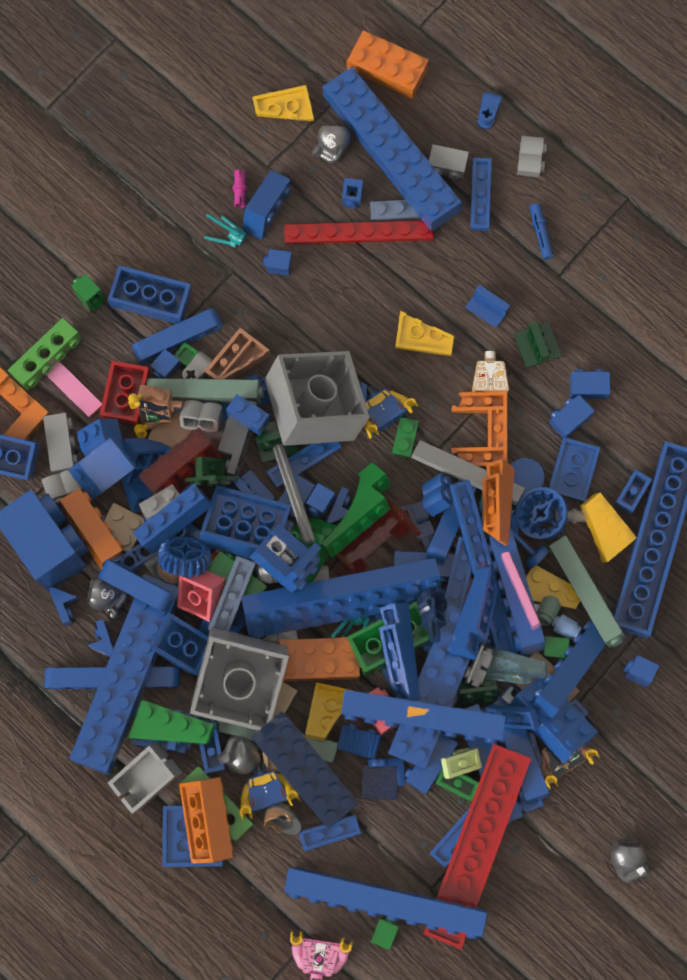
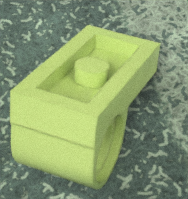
(461, 762)

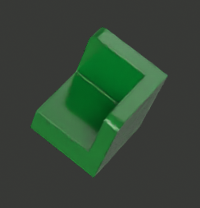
(556, 647)

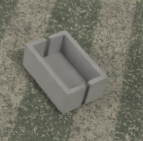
(145, 777)

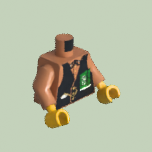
(154, 406)
(554, 768)

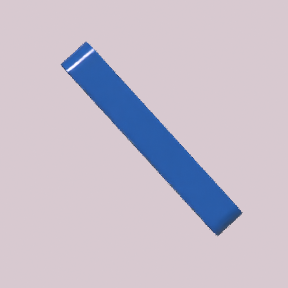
(90, 678)

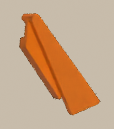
(498, 500)

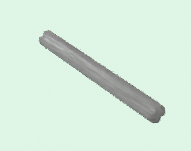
(293, 494)

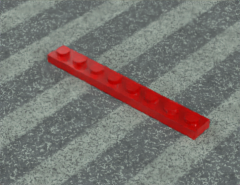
(357, 232)

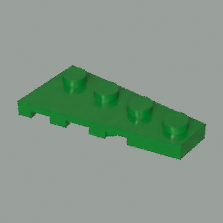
(168, 725)

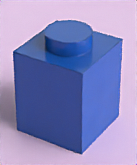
(278, 262)
(165, 365)

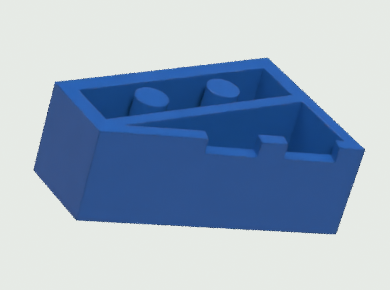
(265, 204)

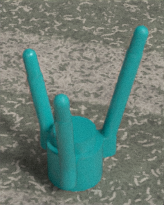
(236, 235)
(357, 622)

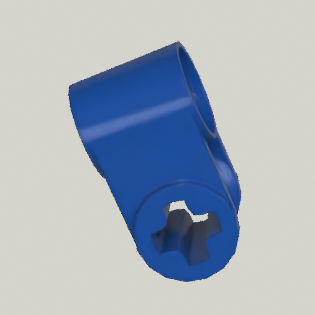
(489, 108)

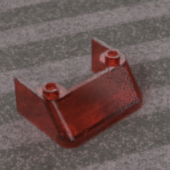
(393, 523)

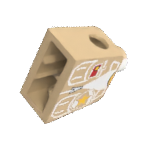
(490, 374)

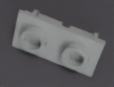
(474, 672)

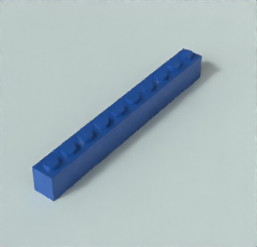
(386, 901)

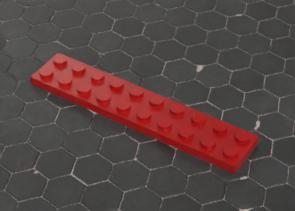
(481, 834)

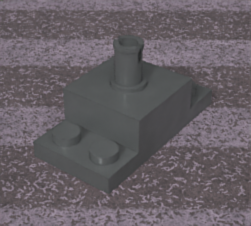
(233, 444)

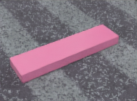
(74, 389)
(520, 590)

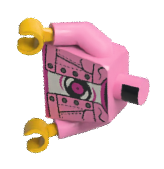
(319, 957)

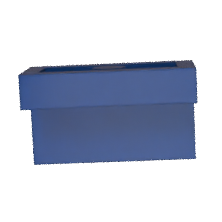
(488, 306)

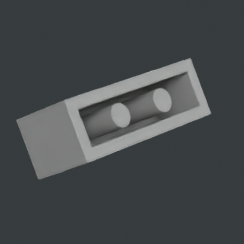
(60, 442)

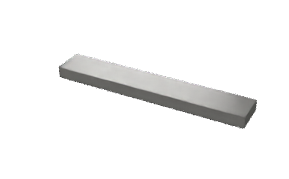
(457, 467)

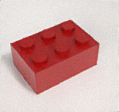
(121, 382)

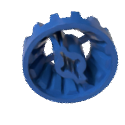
(529, 513)

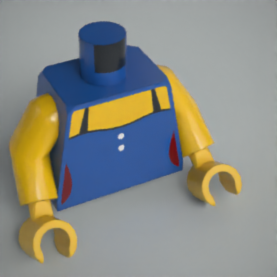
(385, 409)
(265, 791)

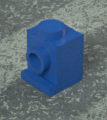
(352, 187)

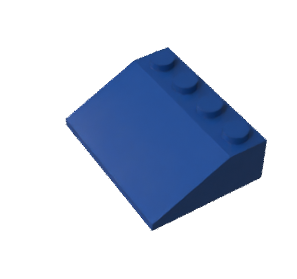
(241, 521)

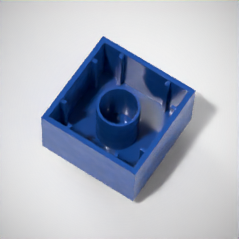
(42, 545)

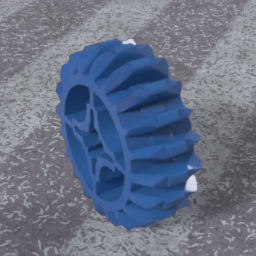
(184, 557)

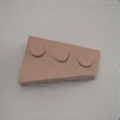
(237, 357)

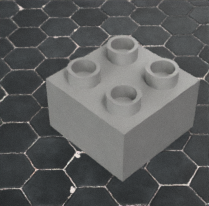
(316, 398)
(239, 679)

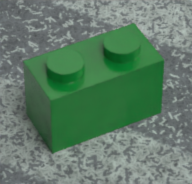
(88, 293)
(459, 785)

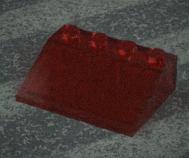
(179, 463)

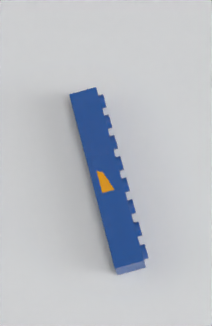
(423, 715)

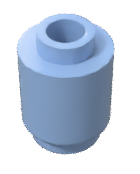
(566, 627)

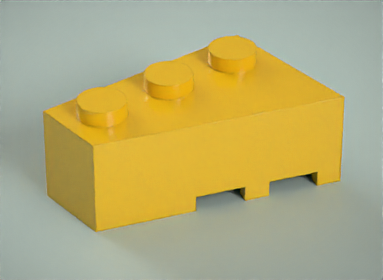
(607, 527)

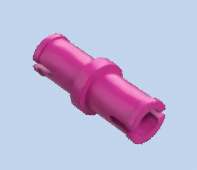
(239, 188)

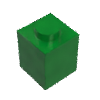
(385, 933)

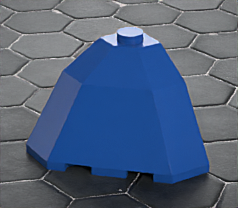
(143, 454)

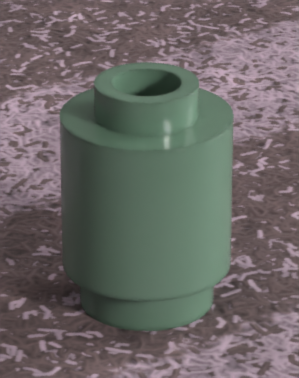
(548, 610)

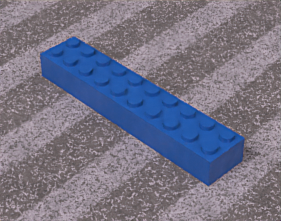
(392, 149)
(654, 543)
(337, 598)
(121, 685)

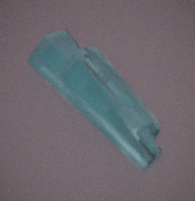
(512, 667)

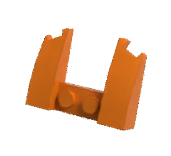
(496, 406)
(31, 411)

